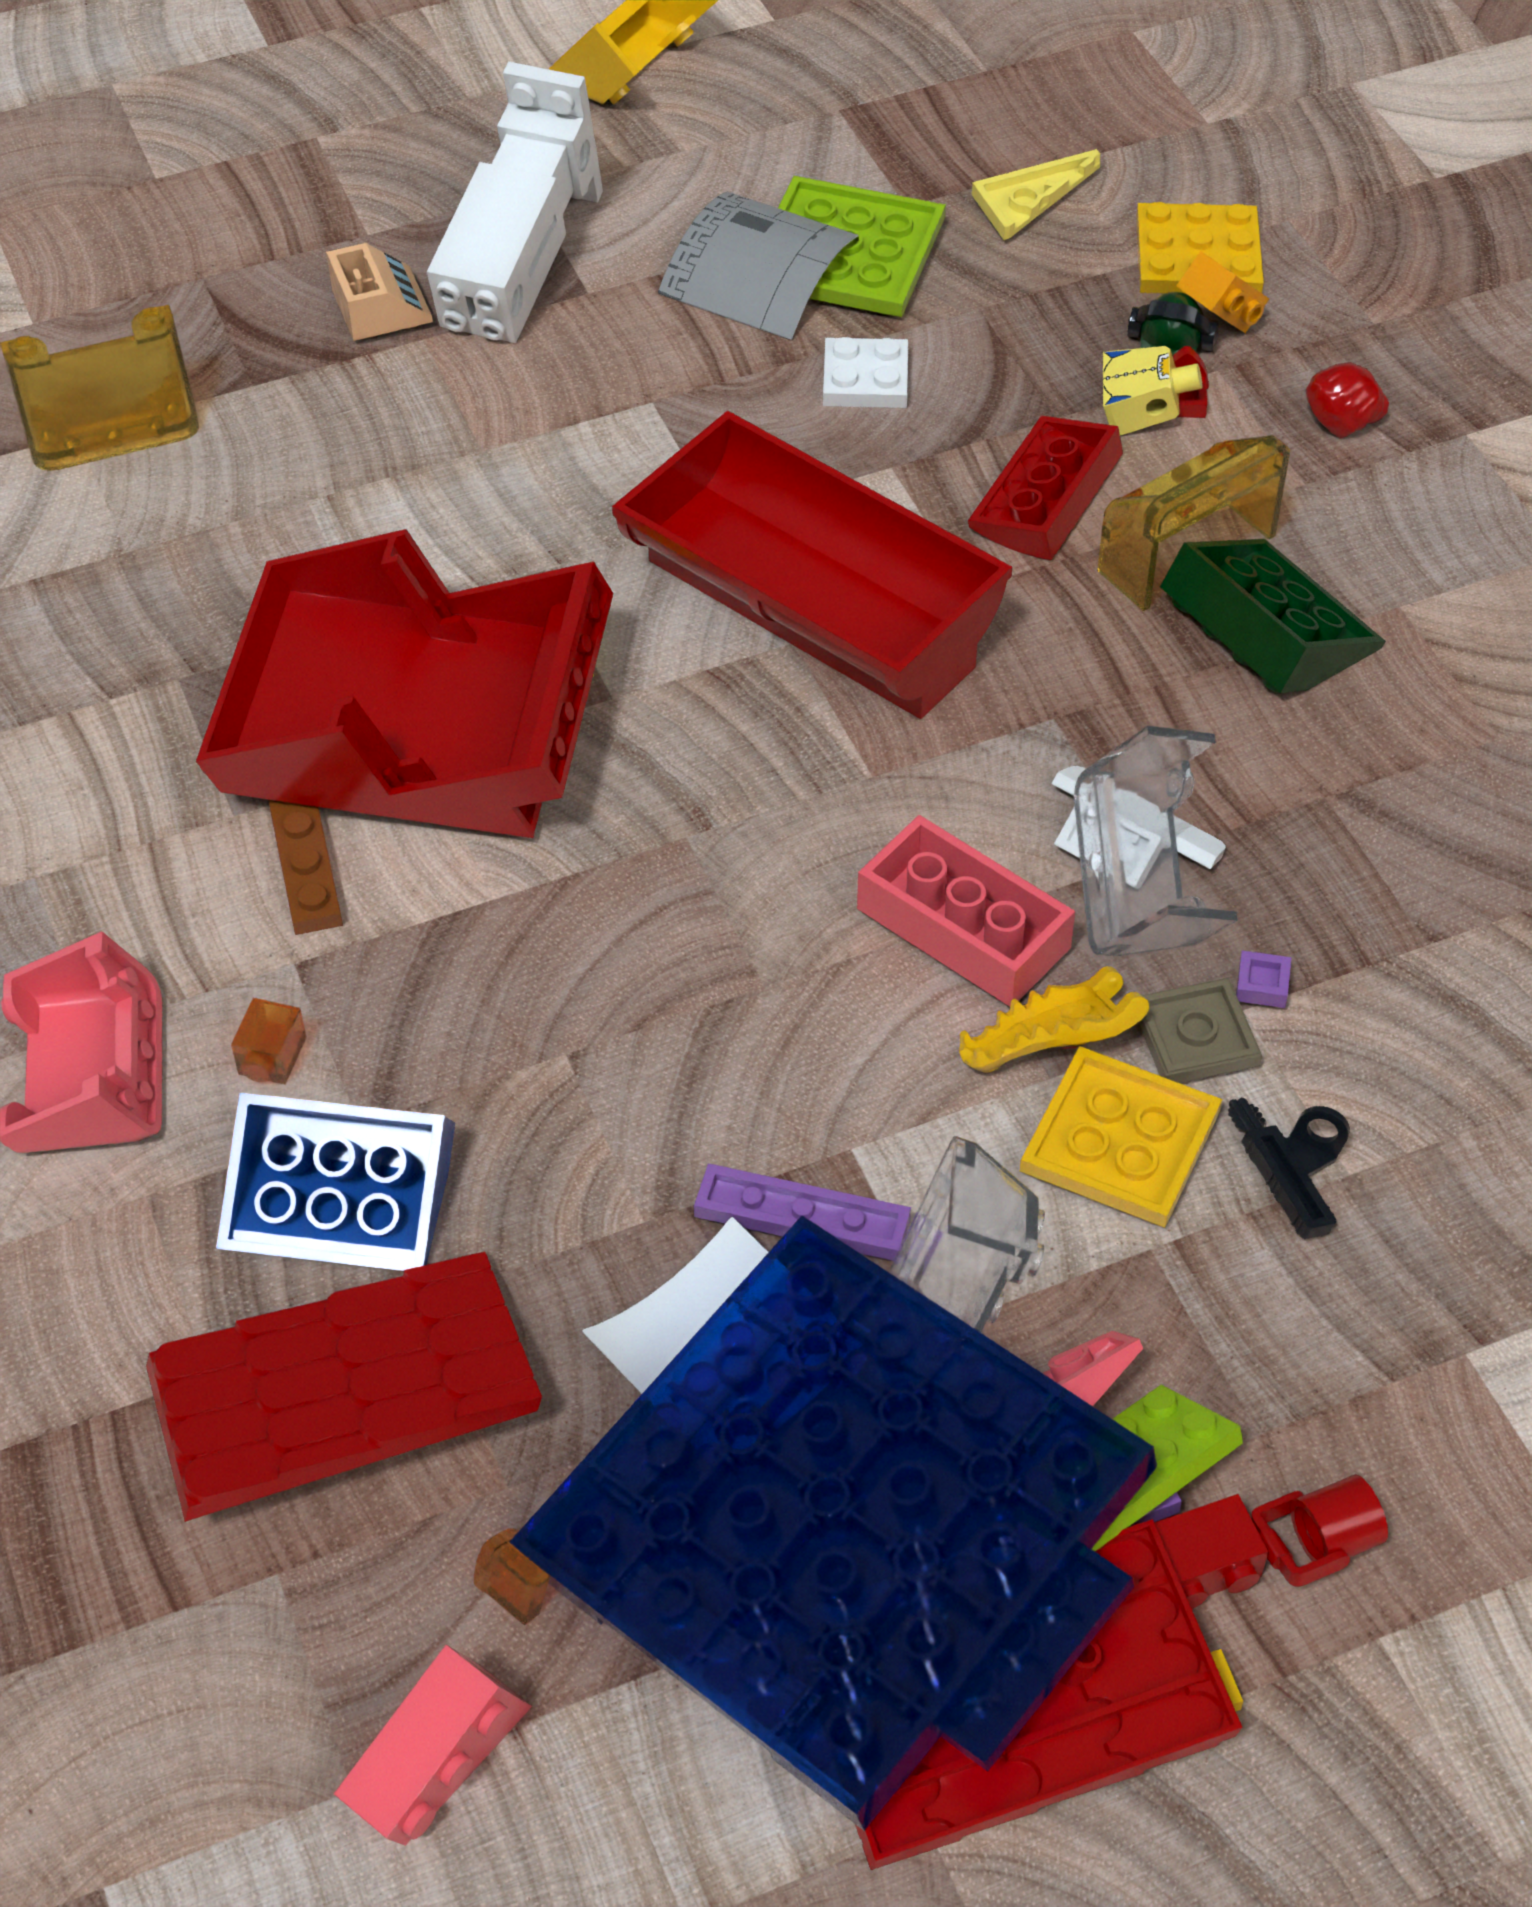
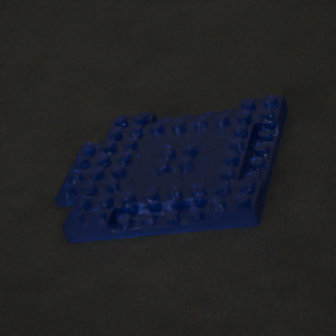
(849, 1524)

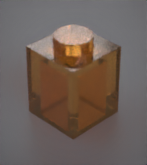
(268, 1041)

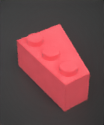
(430, 1746)

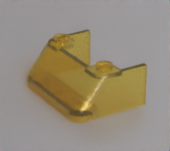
(1235, 473)

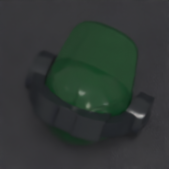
(1173, 322)

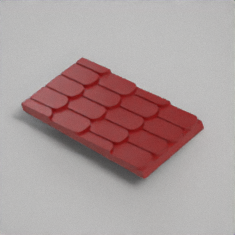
(338, 1383)
(1124, 1706)

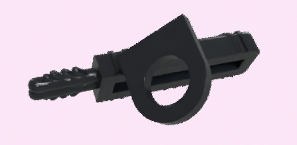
(1291, 1160)

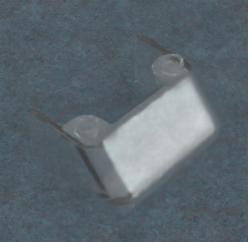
(1131, 846)

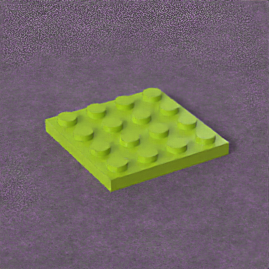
(888, 255)

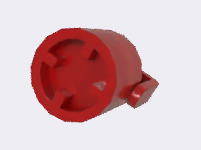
(1329, 1526)

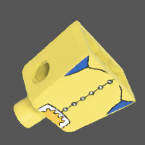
(1144, 387)

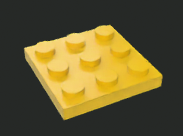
(1176, 233)
(1121, 1136)

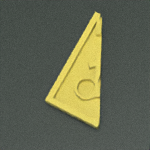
(1024, 194)

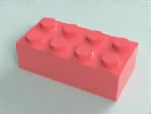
(965, 910)

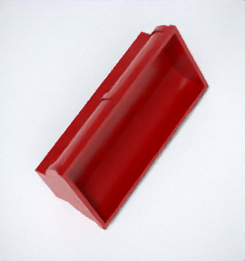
(818, 561)

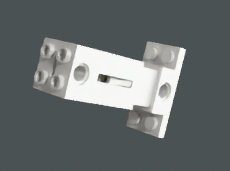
(514, 208)

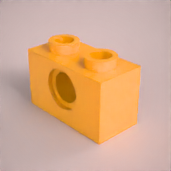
(1223, 292)

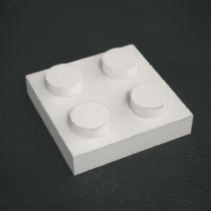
(865, 372)

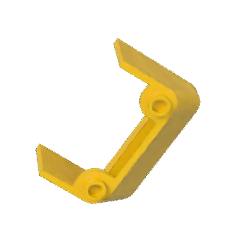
(627, 42)

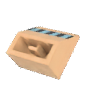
(375, 291)

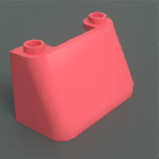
(89, 1049)

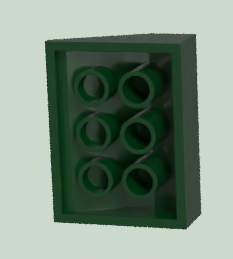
(1268, 612)

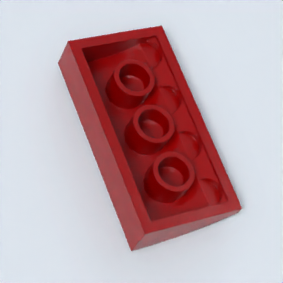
(1047, 485)

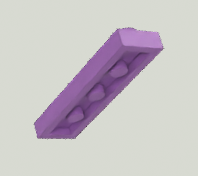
(776, 1204)

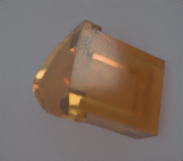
(510, 1577)

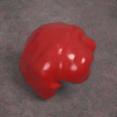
(1346, 398)

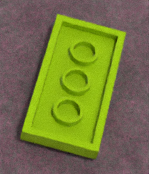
(1185, 1445)

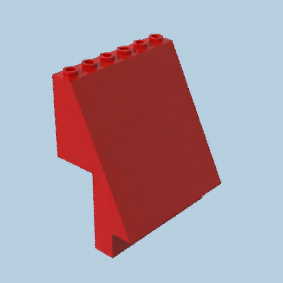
(403, 698)

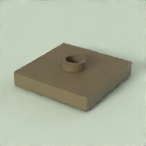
(1198, 1032)

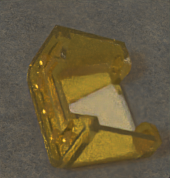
(104, 394)

